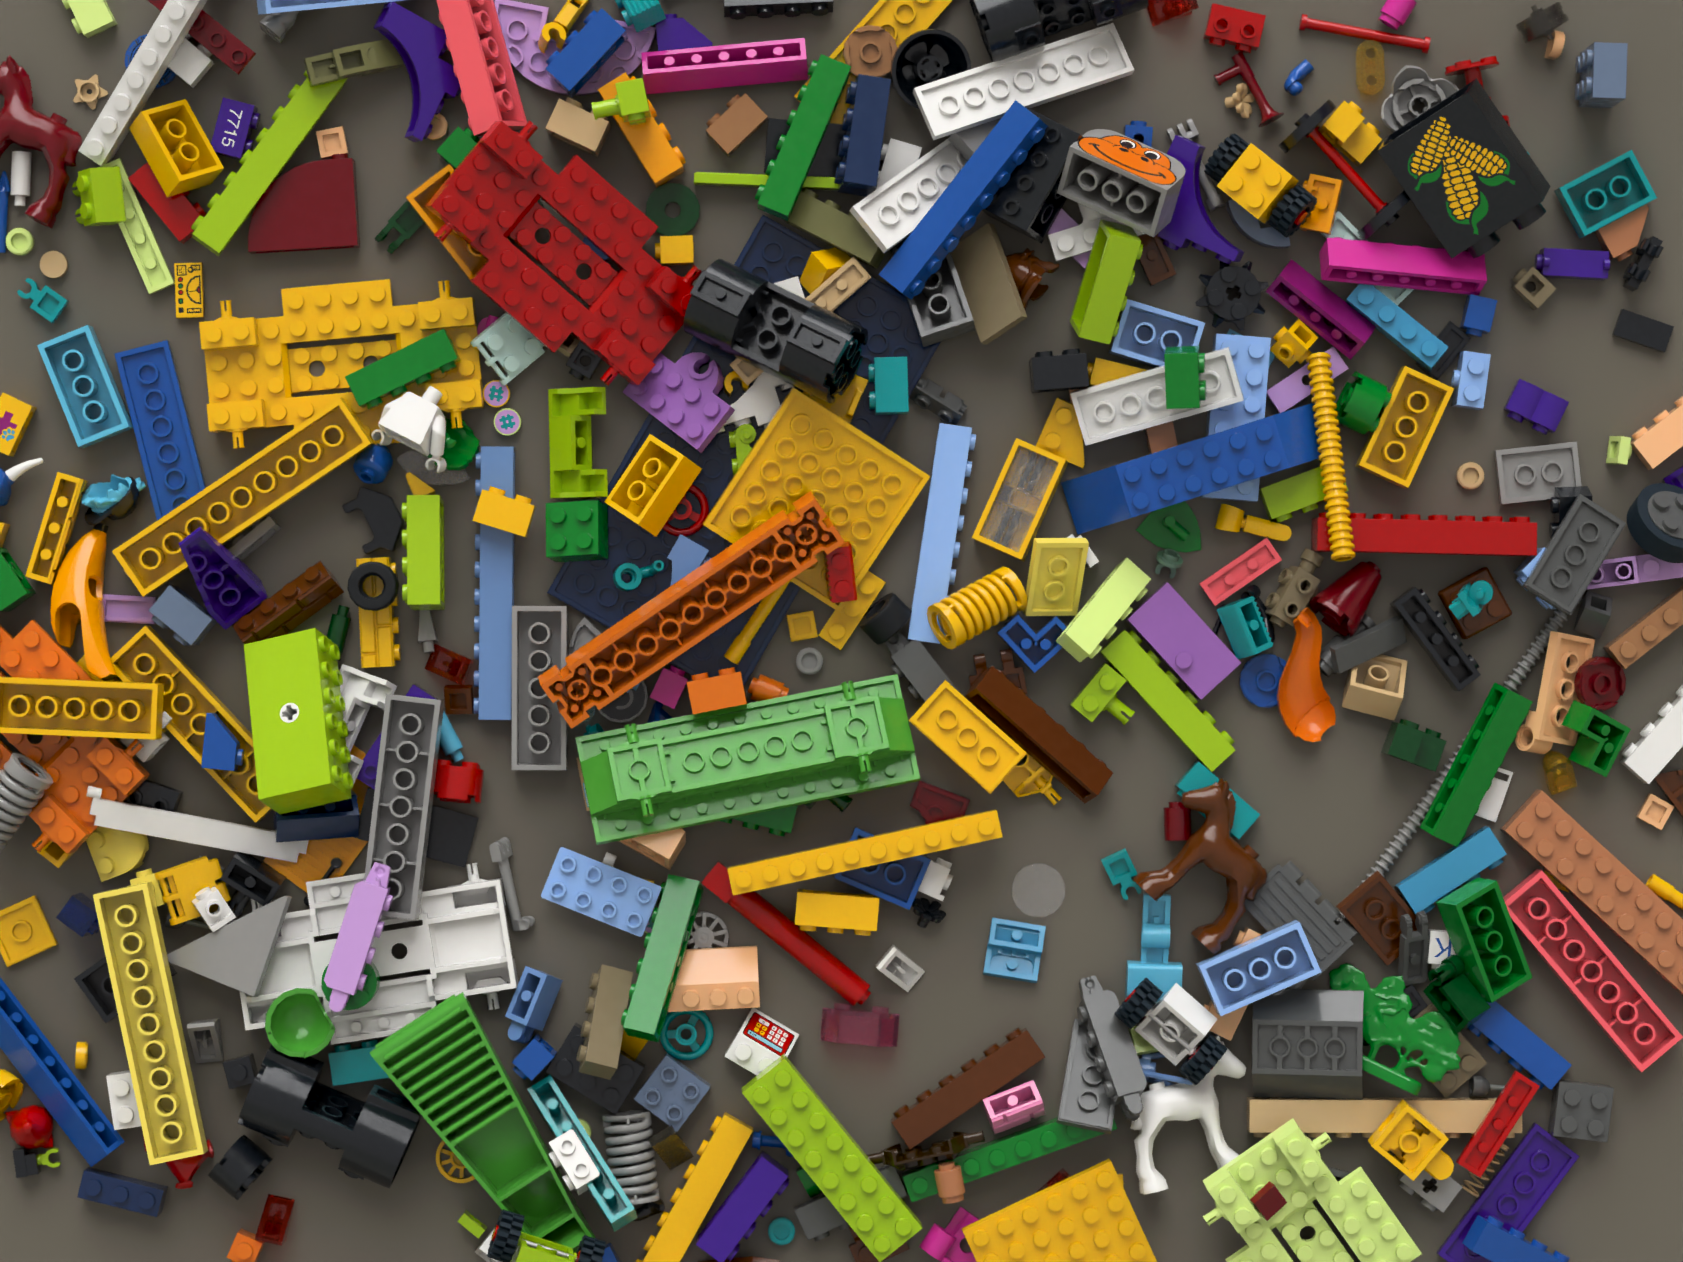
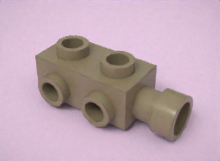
(1291, 592)

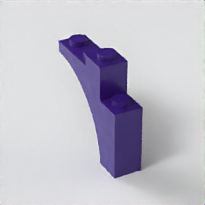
(430, 77)
(1190, 217)

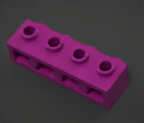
(1321, 309)

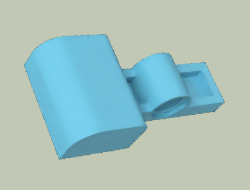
(1154, 949)

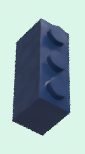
(319, 822)
(122, 1191)

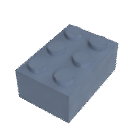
(1601, 75)

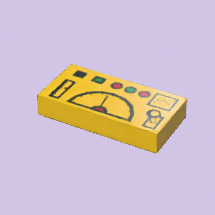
(189, 290)

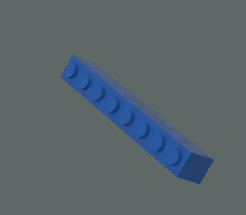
(963, 200)
(54, 1081)

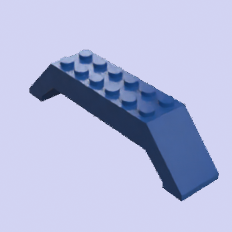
(1192, 469)

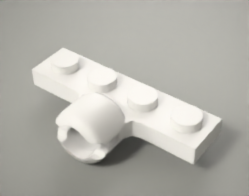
(1081, 237)

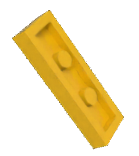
(842, 624)

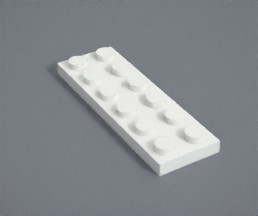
(904, 200)
(1140, 399)

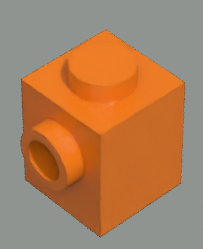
(245, 1247)

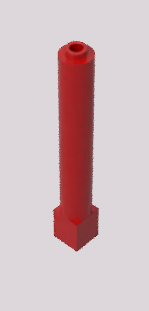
(789, 937)

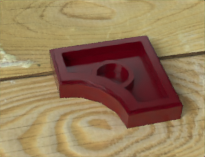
(938, 804)

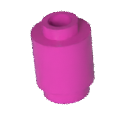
(1396, 12)

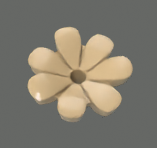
(1241, 100)

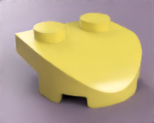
(116, 851)

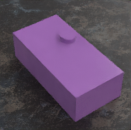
(1183, 641)

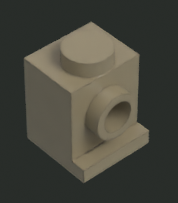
(1542, 289)

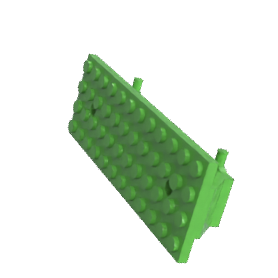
(747, 759)

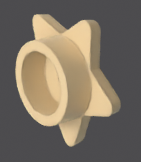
(82, 88)

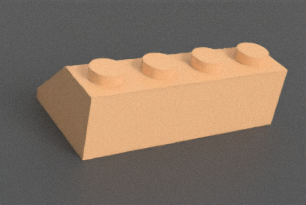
(717, 980)

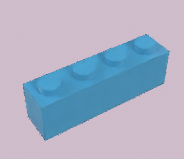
(1397, 325)
(1451, 870)

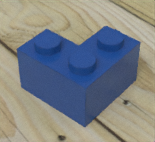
(1029, 646)

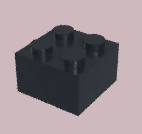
(1058, 372)

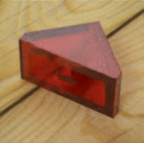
(449, 664)
(275, 1220)

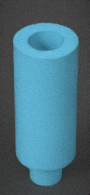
(449, 740)

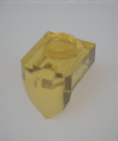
(1558, 772)

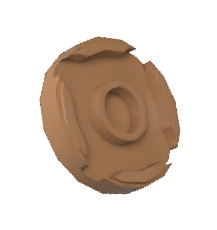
(869, 51)

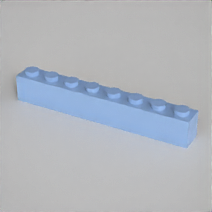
(941, 526)

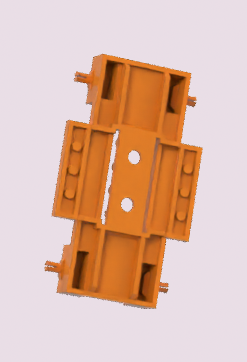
(71, 761)

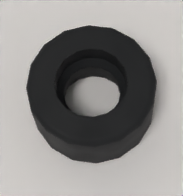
(356, 580)
(885, 618)

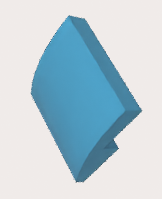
(1014, 950)

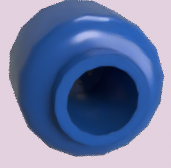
(373, 464)

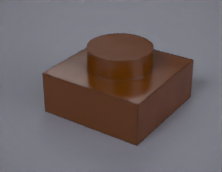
(459, 699)

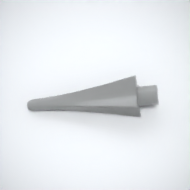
(426, 633)

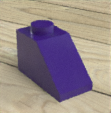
(678, 34)

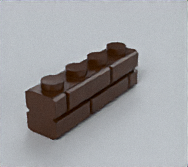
(289, 605)

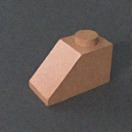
(1622, 233)

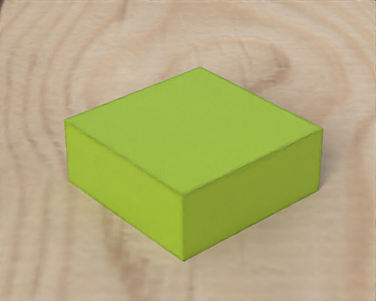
(472, 1224)

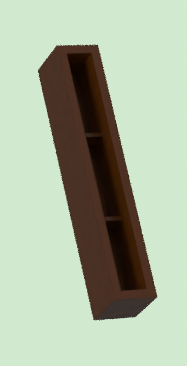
(1038, 734)
(967, 1088)

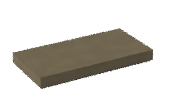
(988, 284)

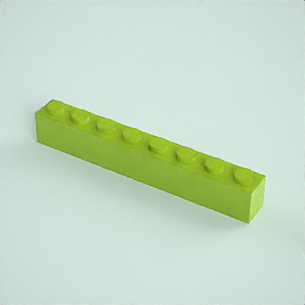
(264, 163)

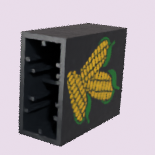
(1466, 171)

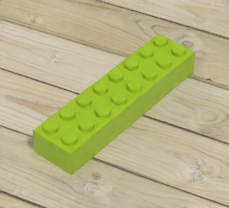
(831, 1158)

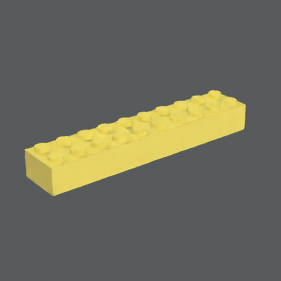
(150, 1023)

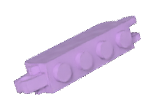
(357, 936)

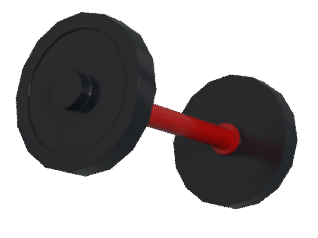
(1309, 127)

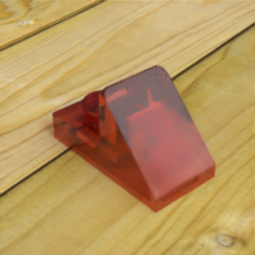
(1168, 10)

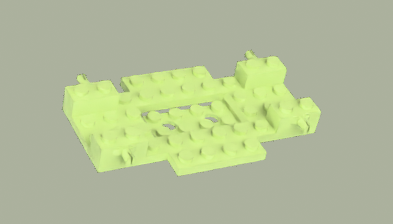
(1301, 1177)

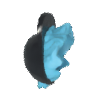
(112, 499)

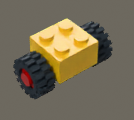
(1260, 185)

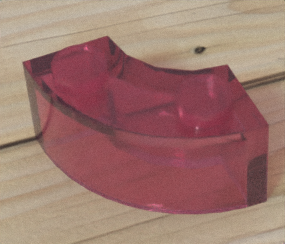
(859, 1026)

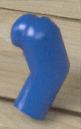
(1296, 75)

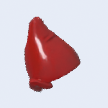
(31, 1127)
(185, 1168)

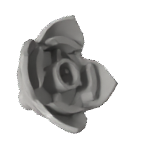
(1410, 85)

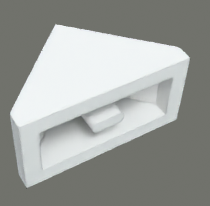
(899, 968)

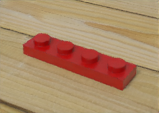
(1497, 1124)

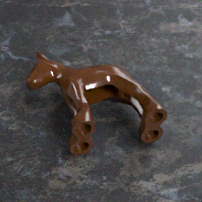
(1220, 853)

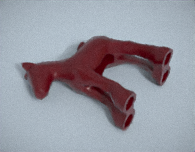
(38, 132)

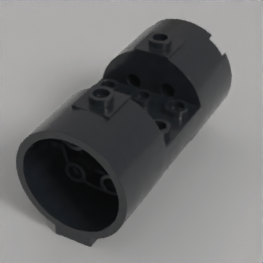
(1021, 25)
(775, 330)
(291, 1099)

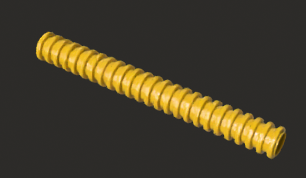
(1330, 456)

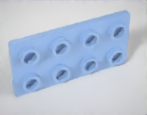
(601, 891)

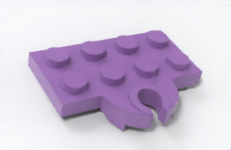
(684, 398)

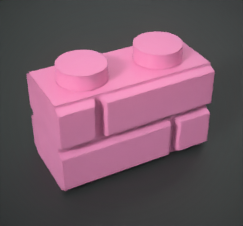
(1014, 1107)

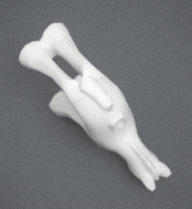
(1182, 1103)

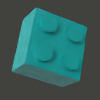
(890, 385)

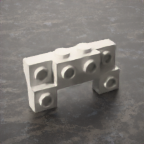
(359, 693)

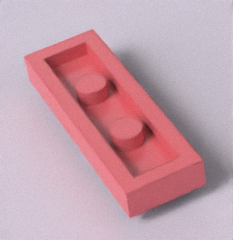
(1240, 571)

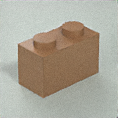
(736, 123)

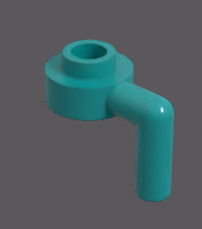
(635, 573)

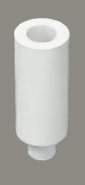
(20, 176)

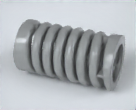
(19, 793)
(642, 1153)

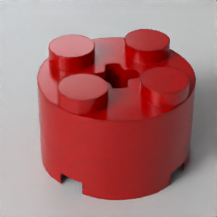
(458, 783)

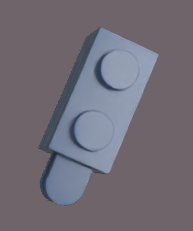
(531, 1003)

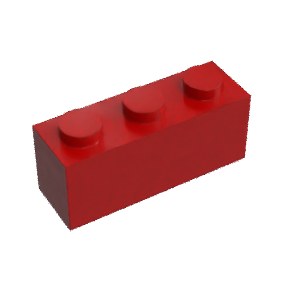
(174, 211)

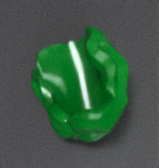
(459, 447)

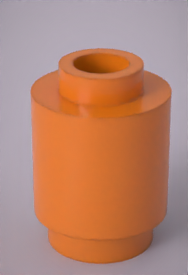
(766, 688)

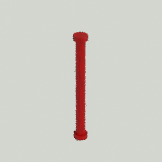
(1363, 33)

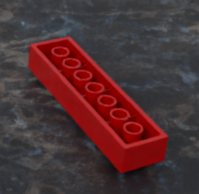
(1433, 535)

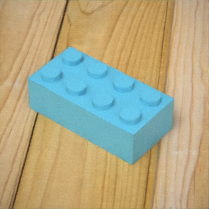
(85, 386)

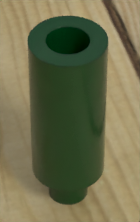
(339, 627)

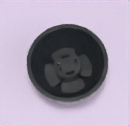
(945, 58)

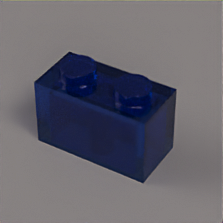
(80, 915)

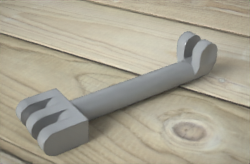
(1214, 199)
(499, 853)

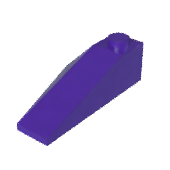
(221, 578)

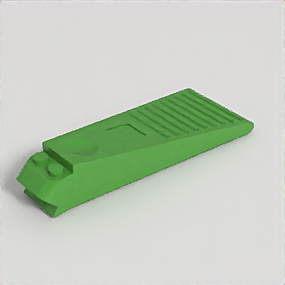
(470, 1102)

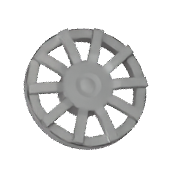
(704, 936)

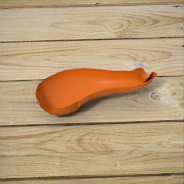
(1300, 692)

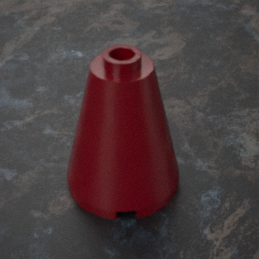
(1348, 598)

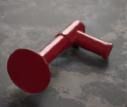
(1242, 67)

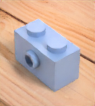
(1470, 380)

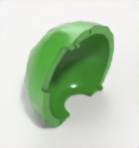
(298, 1023)

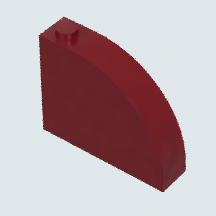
(308, 209)

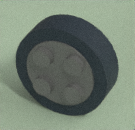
(1657, 521)

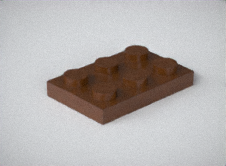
(1376, 914)

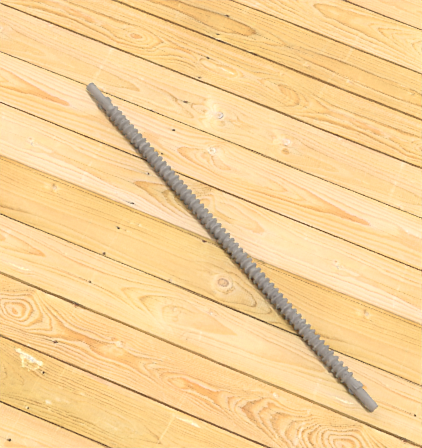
(1423, 807)

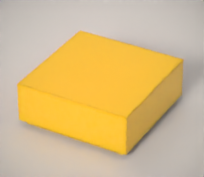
(802, 626)

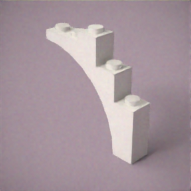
(761, 398)

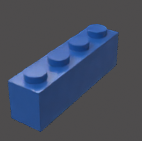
(1521, 1045)
(1500, 1245)

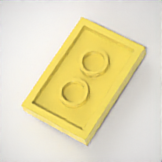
(1056, 576)

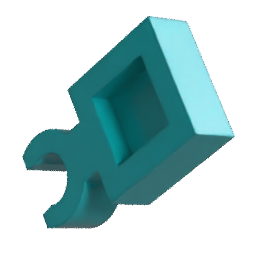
(46, 302)
(1120, 870)

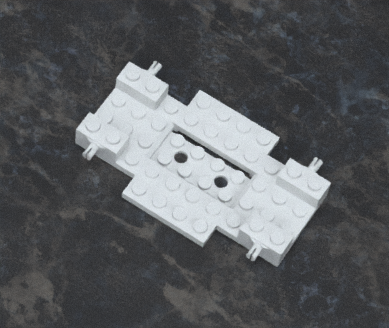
(460, 942)

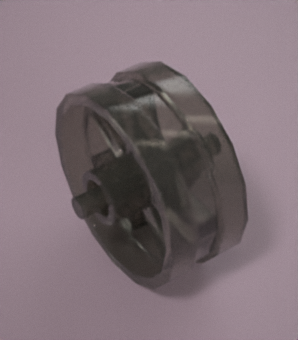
(1542, 22)

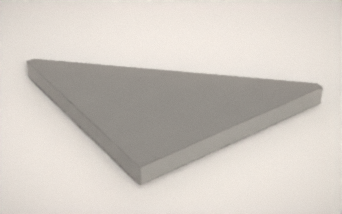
(238, 951)

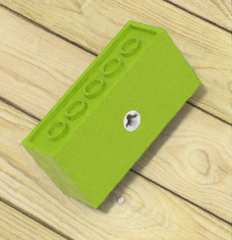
(298, 721)

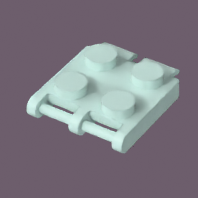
(509, 345)

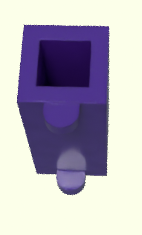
(1573, 264)

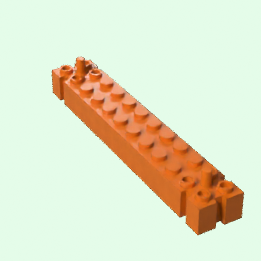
(690, 610)

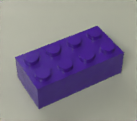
(742, 1207)

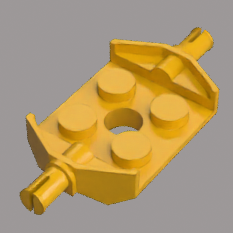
(1031, 779)

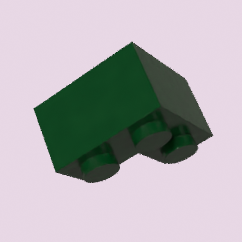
(1414, 746)

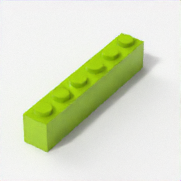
(1167, 700)

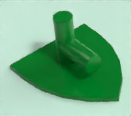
(1172, 528)

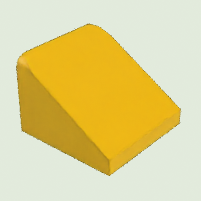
(417, 486)

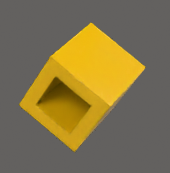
(675, 250)

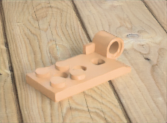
(1542, 725)

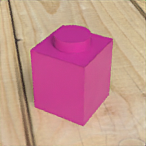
(669, 686)

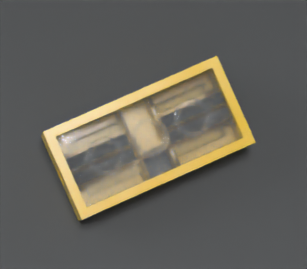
(1020, 499)

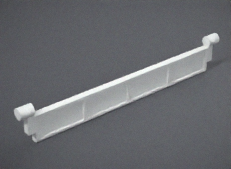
(191, 829)

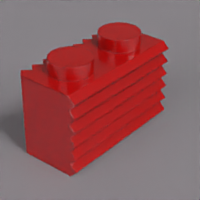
(840, 574)

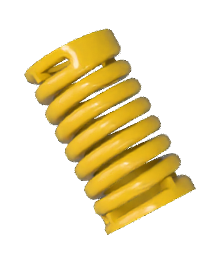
(977, 607)

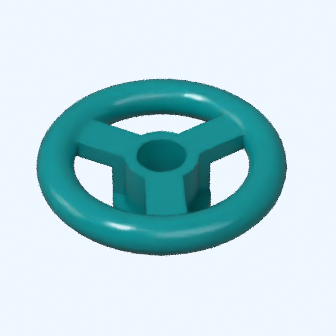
(697, 1051)

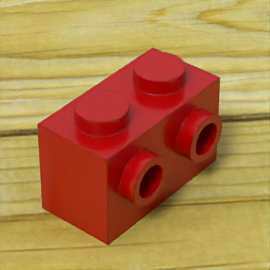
(1234, 28)

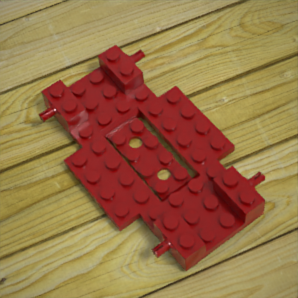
(497, 196)

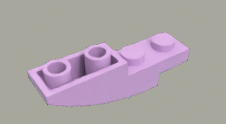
(1634, 570)

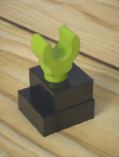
(29, 1163)

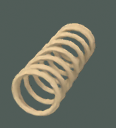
(1467, 1182)

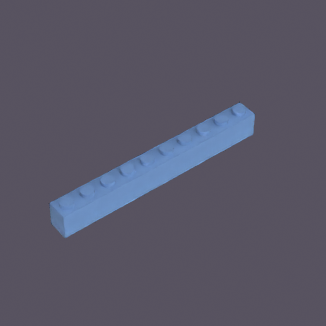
(495, 593)

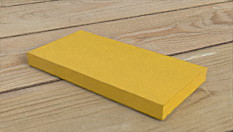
(967, 737)

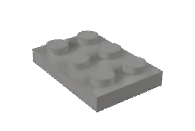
(1535, 471)

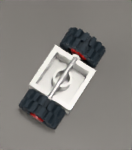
(1174, 1027)

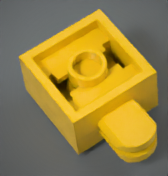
(1414, 1143)

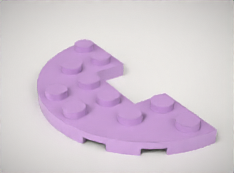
(521, 30)

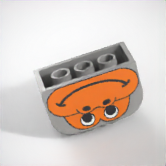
(1123, 180)

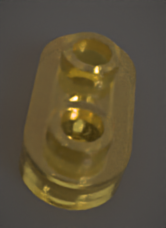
(1370, 67)

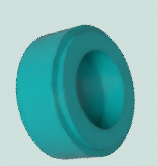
(781, 1231)

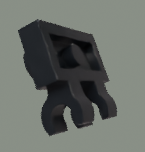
(1638, 271)

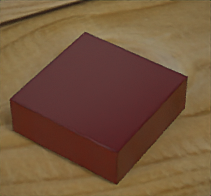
(1268, 1201)

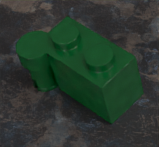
(1455, 994)

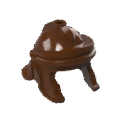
(1027, 274)

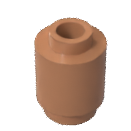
(949, 1182)

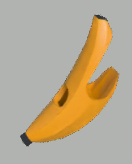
(79, 596)

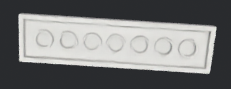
(1027, 77)

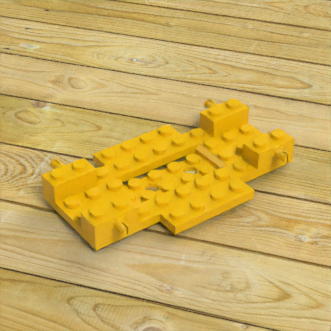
(256, 373)

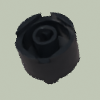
(240, 1167)

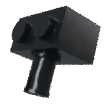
(252, 881)

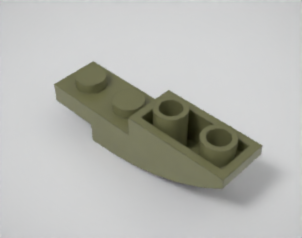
(352, 61)

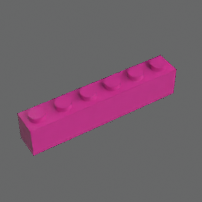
(724, 66)
(1401, 266)

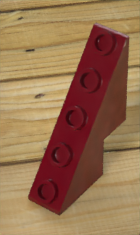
(217, 40)

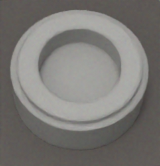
(809, 661)

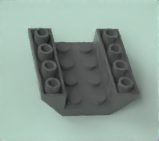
(1308, 1044)

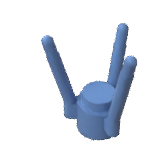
(1151, 1076)

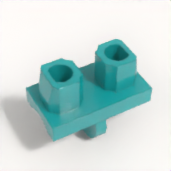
(1471, 599)

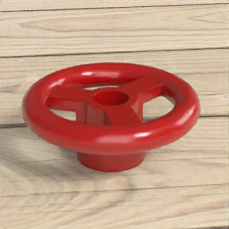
(698, 518)

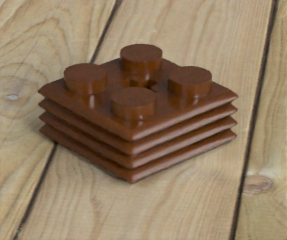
(1491, 613)

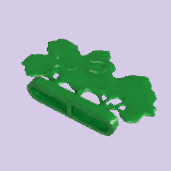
(1389, 1023)

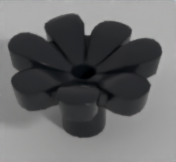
(927, 911)

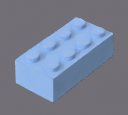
(1258, 967)

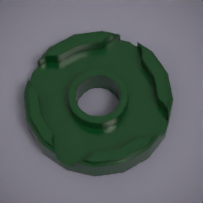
(677, 194)

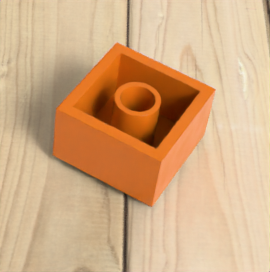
(716, 692)

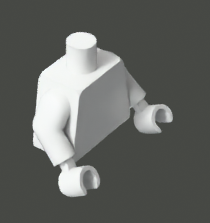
(416, 424)

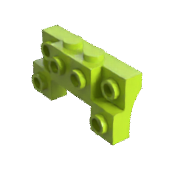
(572, 442)

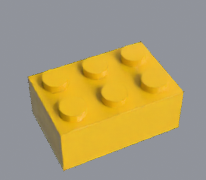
(176, 147)
(653, 485)
(836, 911)

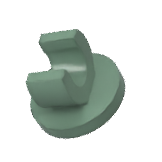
(1170, 559)

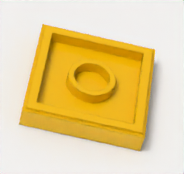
(24, 931)

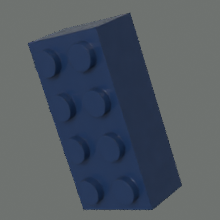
(864, 135)

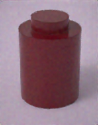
(1177, 822)

